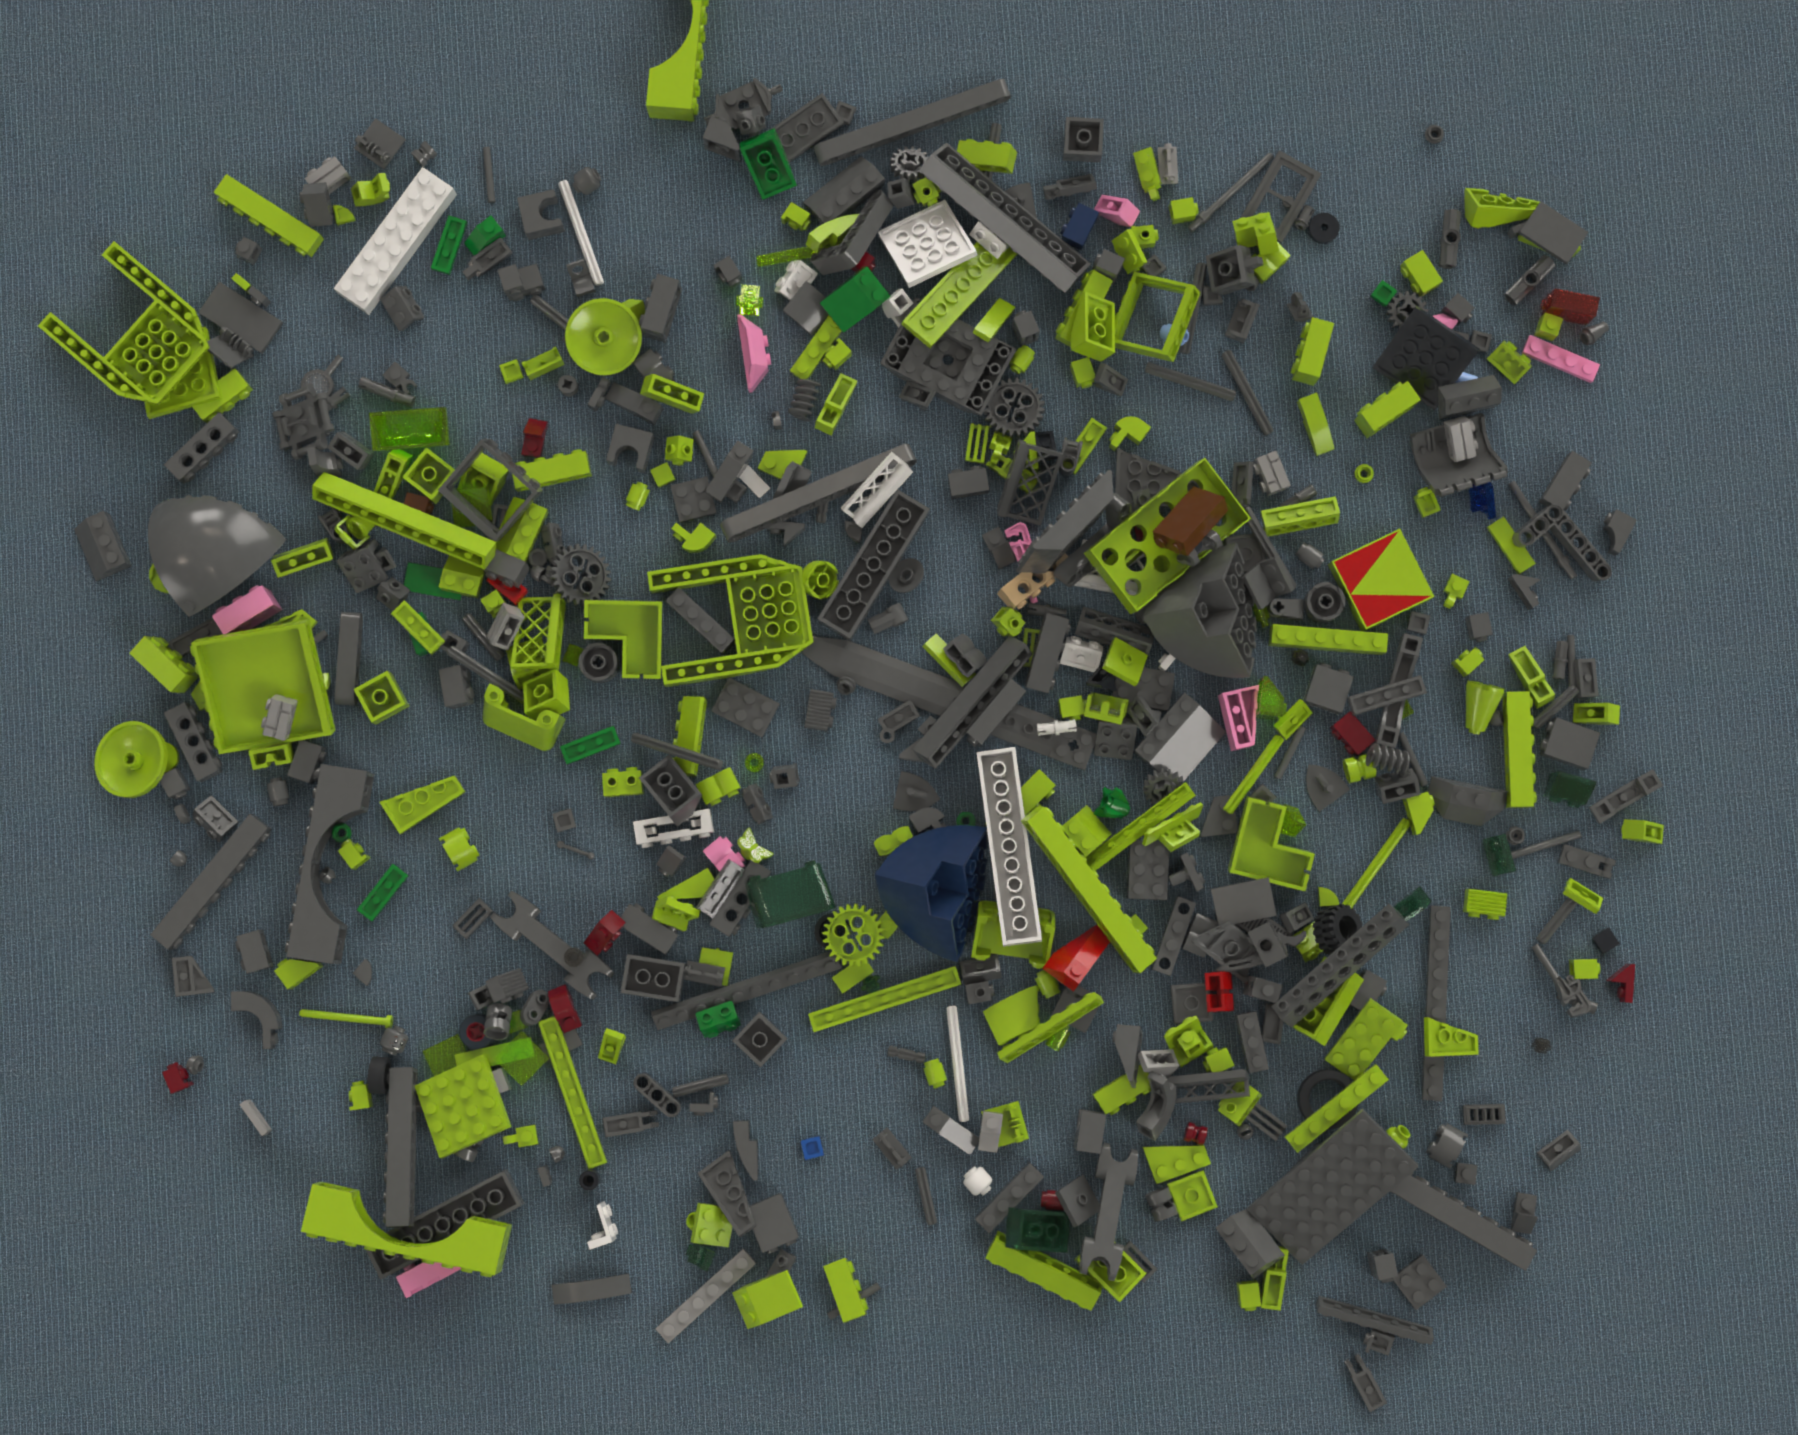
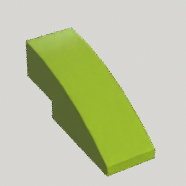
(830, 233)
(835, 404)
(1316, 424)
(1531, 677)
(1274, 1283)

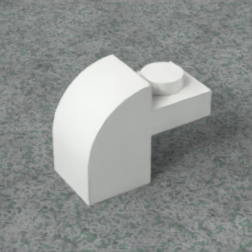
(897, 306)

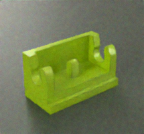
(543, 363)

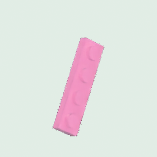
(1560, 358)

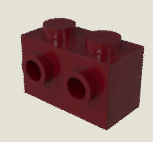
(604, 933)

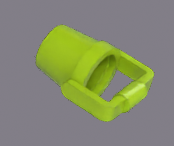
(357, 527)

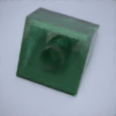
(1569, 789)

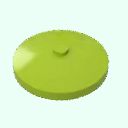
(603, 336)
(131, 759)

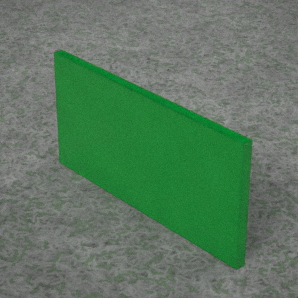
(426, 581)

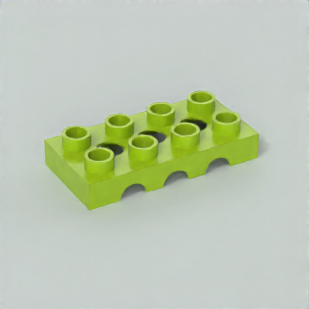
(1147, 518)

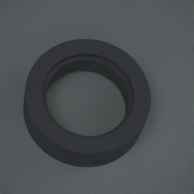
(1308, 1084)

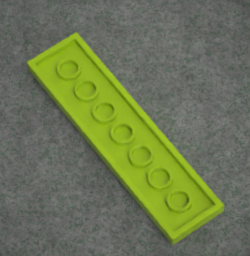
(955, 294)

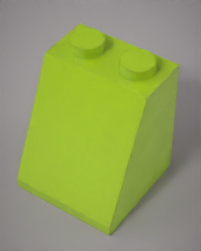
(1086, 831)

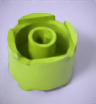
(459, 849)

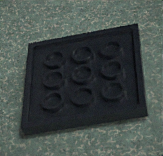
(1425, 356)

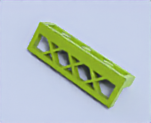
(1300, 516)

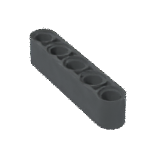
(348, 658)

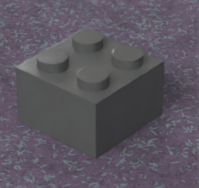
(1083, 139)
(760, 1039)

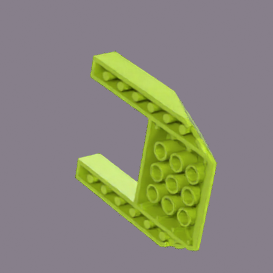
(154, 349)
(765, 609)

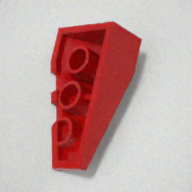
(1077, 957)

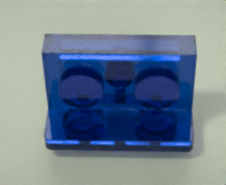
(1482, 499)

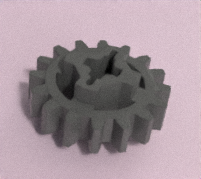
(910, 163)
(1407, 300)
(1161, 785)

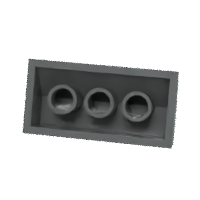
(845, 191)

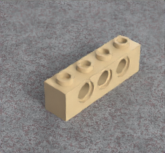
(1015, 599)

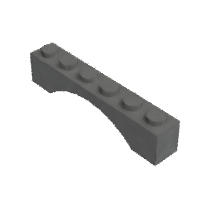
(1403, 669)

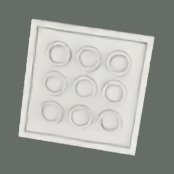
(927, 243)

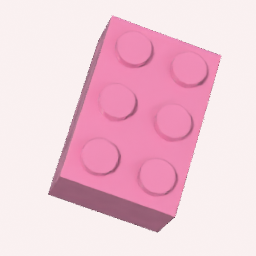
(247, 610)

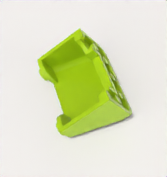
(538, 733)
(988, 936)

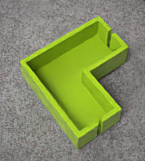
(634, 623)
(1257, 847)

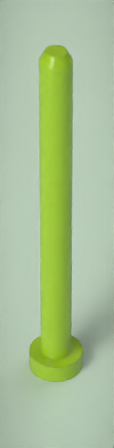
(388, 1021)

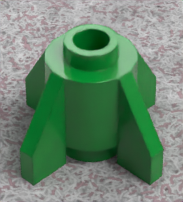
(1113, 804)

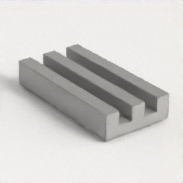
(256, 1117)

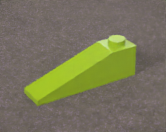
(1491, 210)

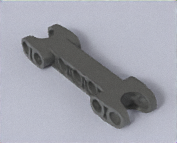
(526, 924)
(1102, 1245)

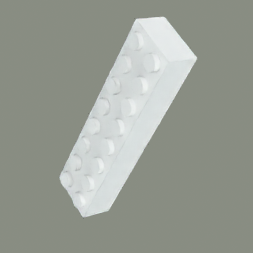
(395, 241)

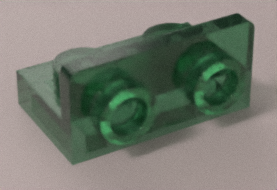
(1498, 855)

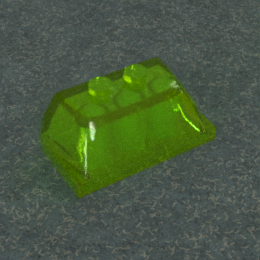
(409, 428)

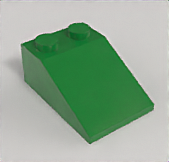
(768, 163)
(855, 299)

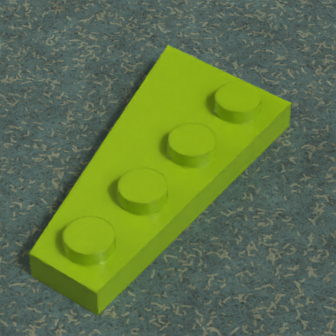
(414, 806)

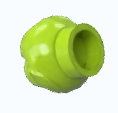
(1400, 1135)

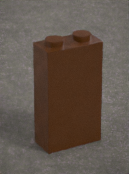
(1190, 521)

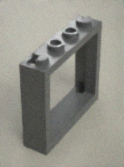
(468, 509)

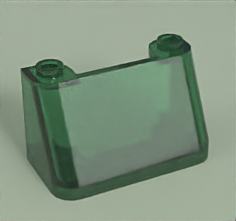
(789, 895)

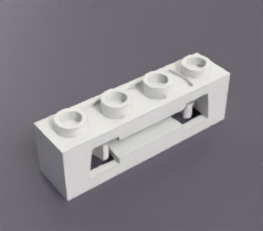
(642, 832)

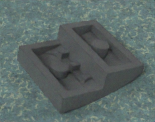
(806, 308)

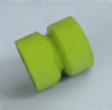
(1357, 768)

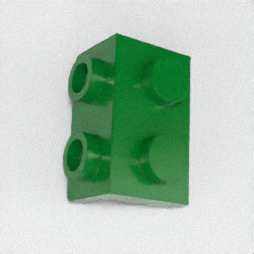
(718, 1019)

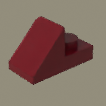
(534, 438)
(1626, 977)

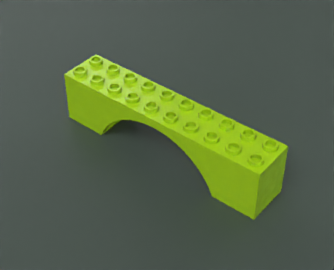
(676, 81)
(341, 1216)

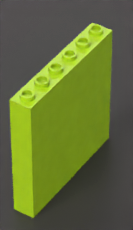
(249, 668)

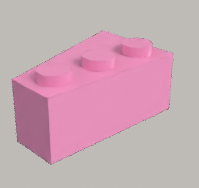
(1239, 716)
(422, 1276)

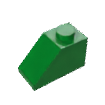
(484, 235)

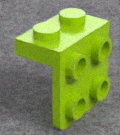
(1173, 1034)

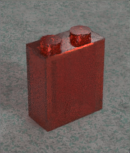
(1571, 306)

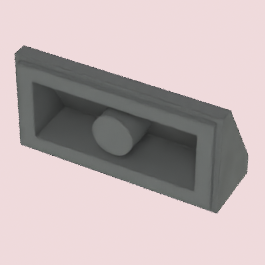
(980, 971)
(1559, 1150)

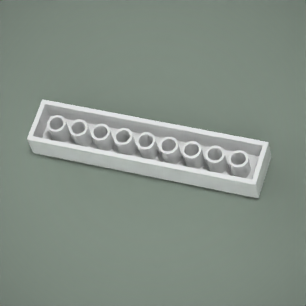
(1009, 847)

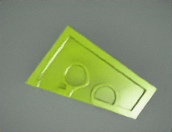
(1173, 1161)

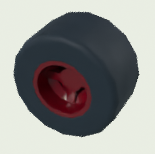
(471, 1034)

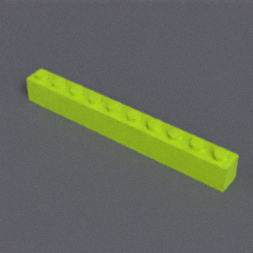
(404, 520)
(1089, 889)

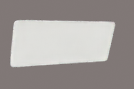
(754, 482)

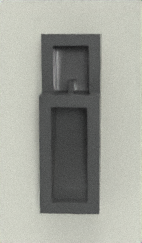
(747, 1148)

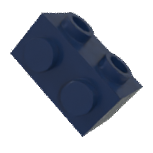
(1079, 226)

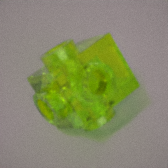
(749, 300)

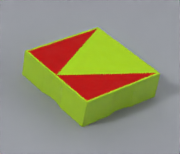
(1381, 580)

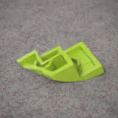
(1014, 1015)

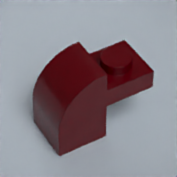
(563, 1008)

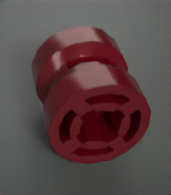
(1191, 1132)

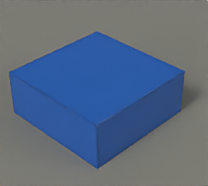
(812, 1147)

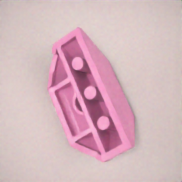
(754, 352)

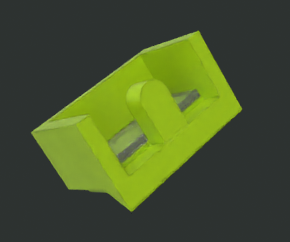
(1106, 708)

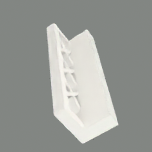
(879, 491)

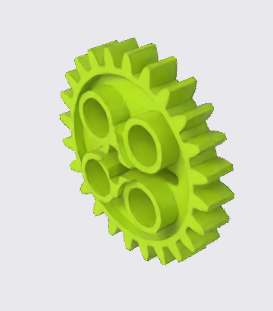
(838, 943)

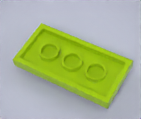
(1363, 1039)

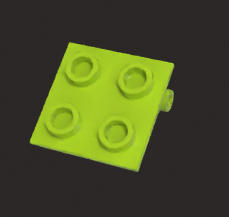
(1013, 1124)

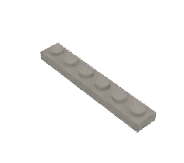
(705, 1295)

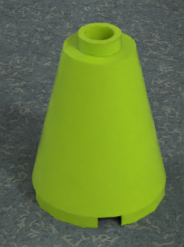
(1481, 705)

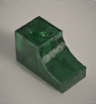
(1413, 903)
(701, 1255)

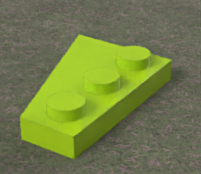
(1447, 1040)

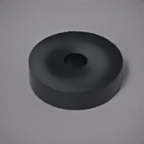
(1318, 234)

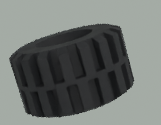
(1335, 926)

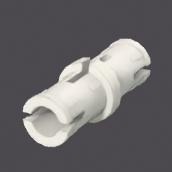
(1056, 727)

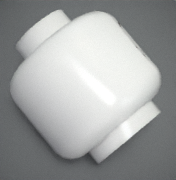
(977, 1181)

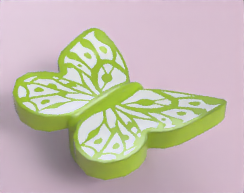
(750, 849)

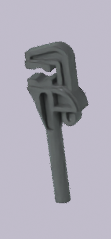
(1567, 989)

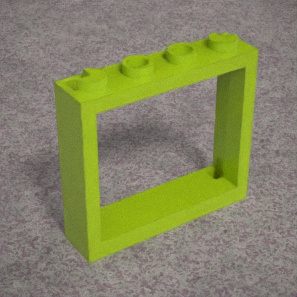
(1178, 326)

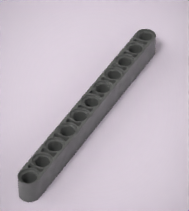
(912, 122)
(810, 495)

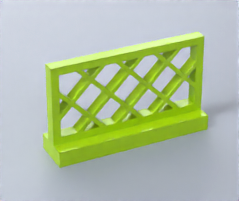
(554, 636)

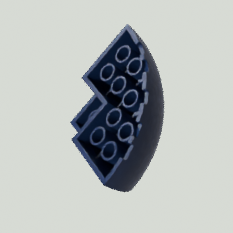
(935, 886)

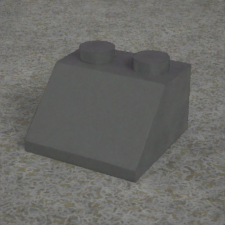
(720, 139)

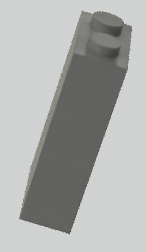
(995, 713)

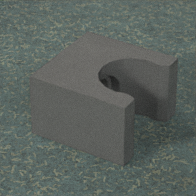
(531, 213)
(632, 439)
(1089, 1131)

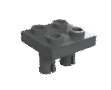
(1188, 873)

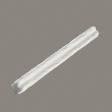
(581, 233)
(957, 1061)

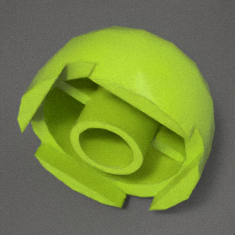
(820, 579)

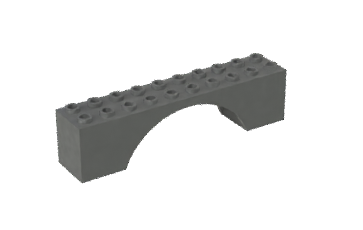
(315, 929)

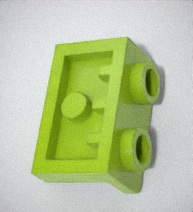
(1509, 361)

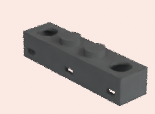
(1173, 936)

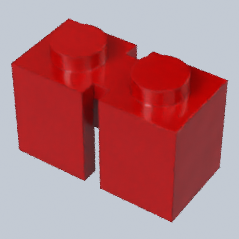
(1222, 984)

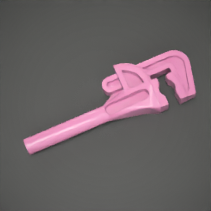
(1019, 547)

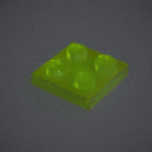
(521, 1058)

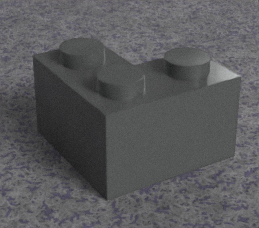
(521, 281)

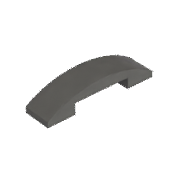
(1625, 795)
(591, 1289)

